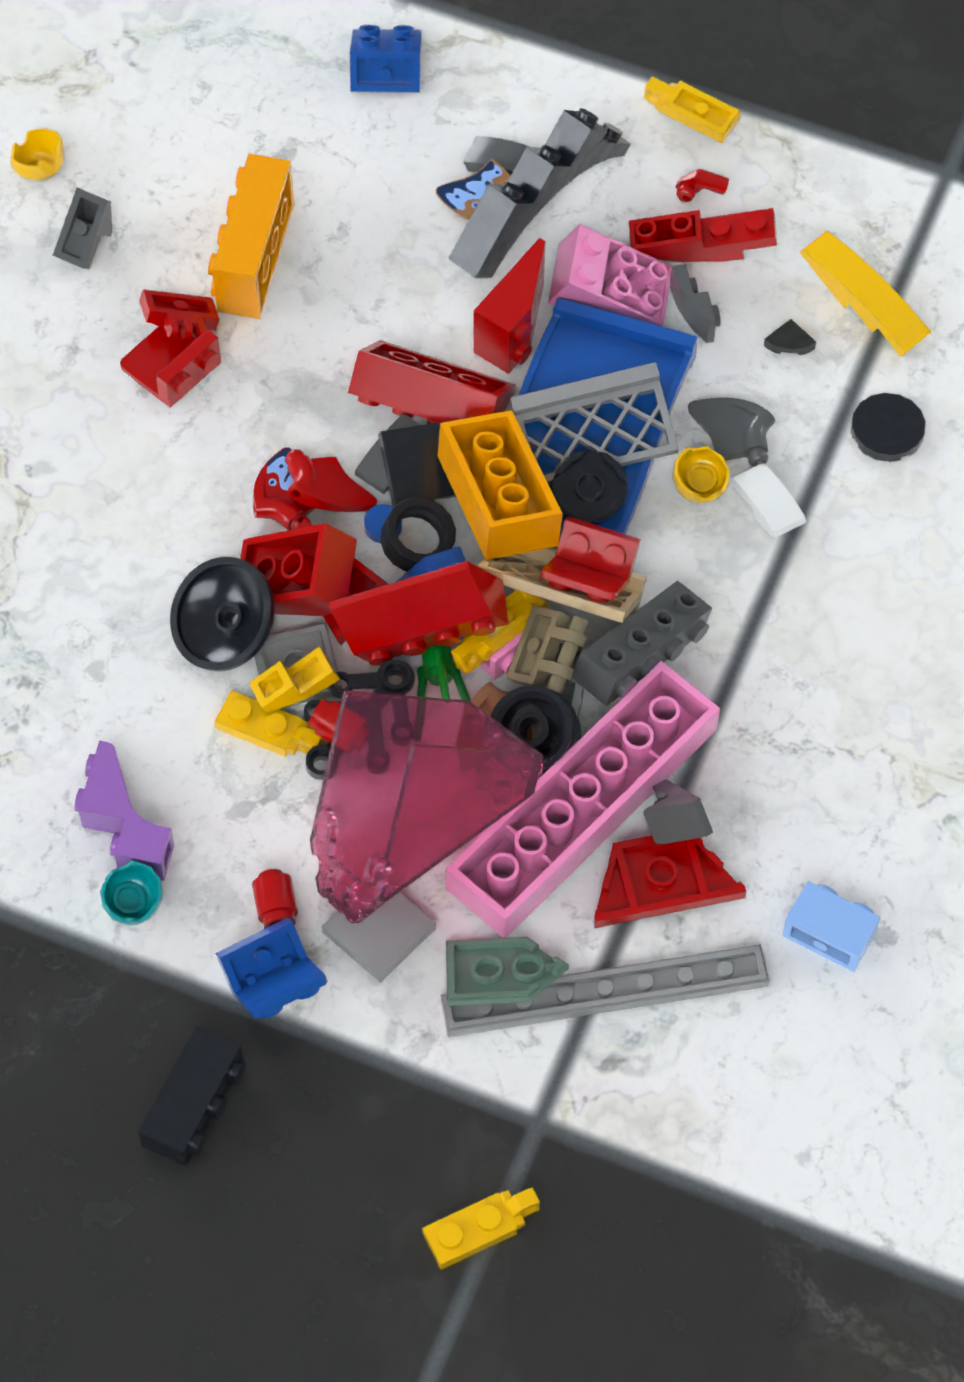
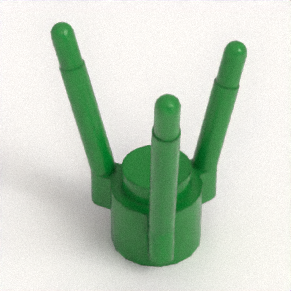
(439, 670)

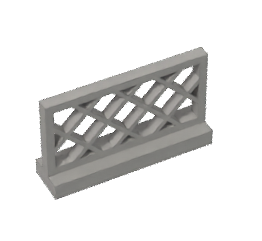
(595, 393)

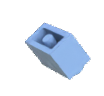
(831, 925)

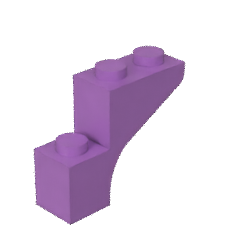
(107, 808)

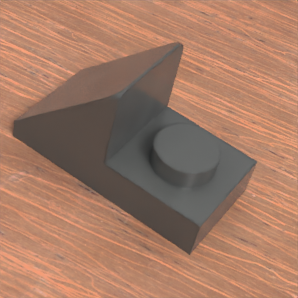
(84, 224)
(676, 815)

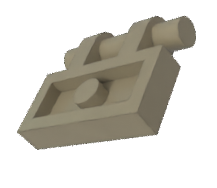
(539, 646)

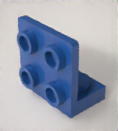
(385, 59)

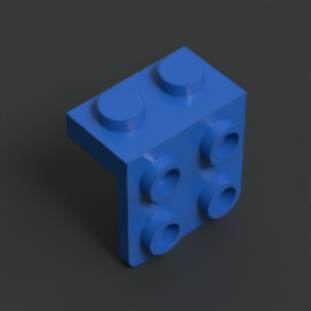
(270, 970)

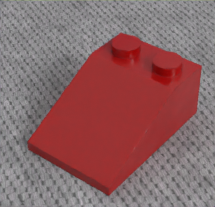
(509, 313)
(304, 567)

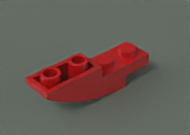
(699, 239)

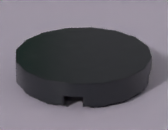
(888, 427)
(590, 487)

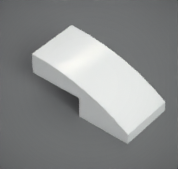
(771, 501)

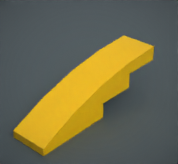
(866, 291)

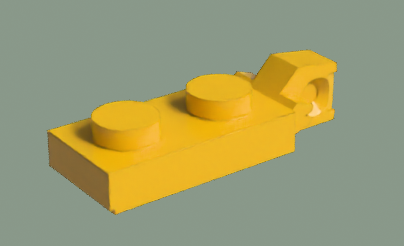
(693, 108)
(479, 648)
(271, 730)
(479, 1226)

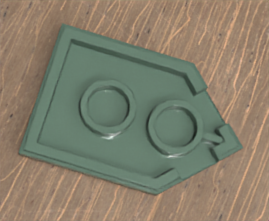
(498, 970)

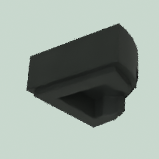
(790, 339)

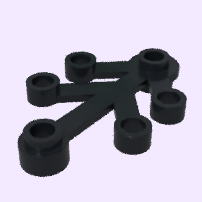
(373, 680)

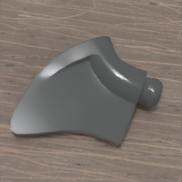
(734, 427)

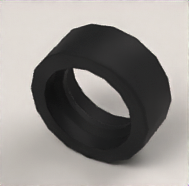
(419, 508)

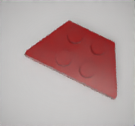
(662, 879)

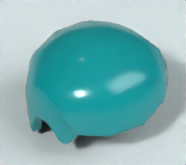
(131, 893)

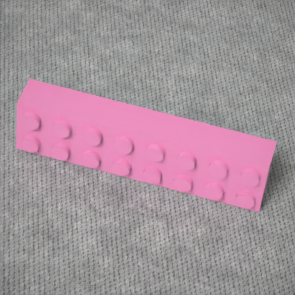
(582, 799)

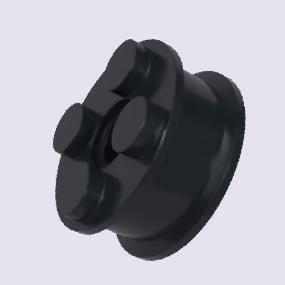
(538, 704)

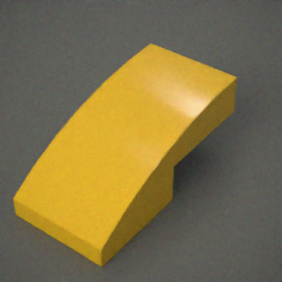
(286, 686)

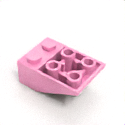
(610, 276)

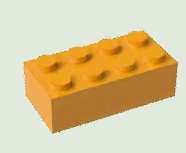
(252, 236)
(499, 485)

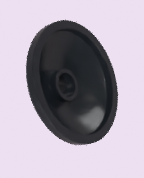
(206, 608)

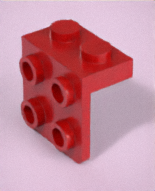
(171, 365)

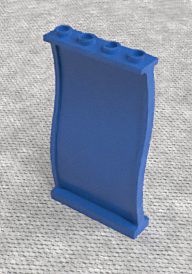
(597, 342)

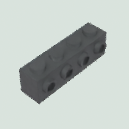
(638, 644)

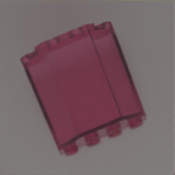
(408, 792)

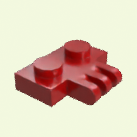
(179, 313)

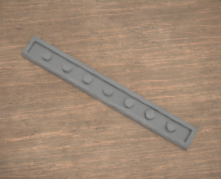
(618, 990)

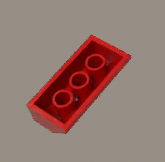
(425, 385)
(421, 612)

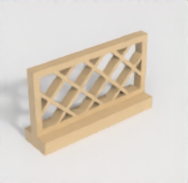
(524, 572)

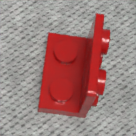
(592, 560)

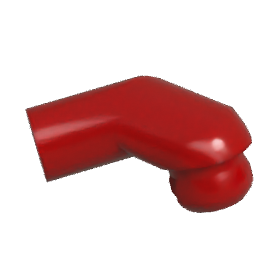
(698, 180)

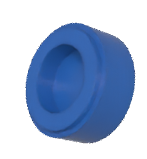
(375, 519)

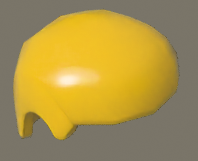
(39, 155)
(700, 474)

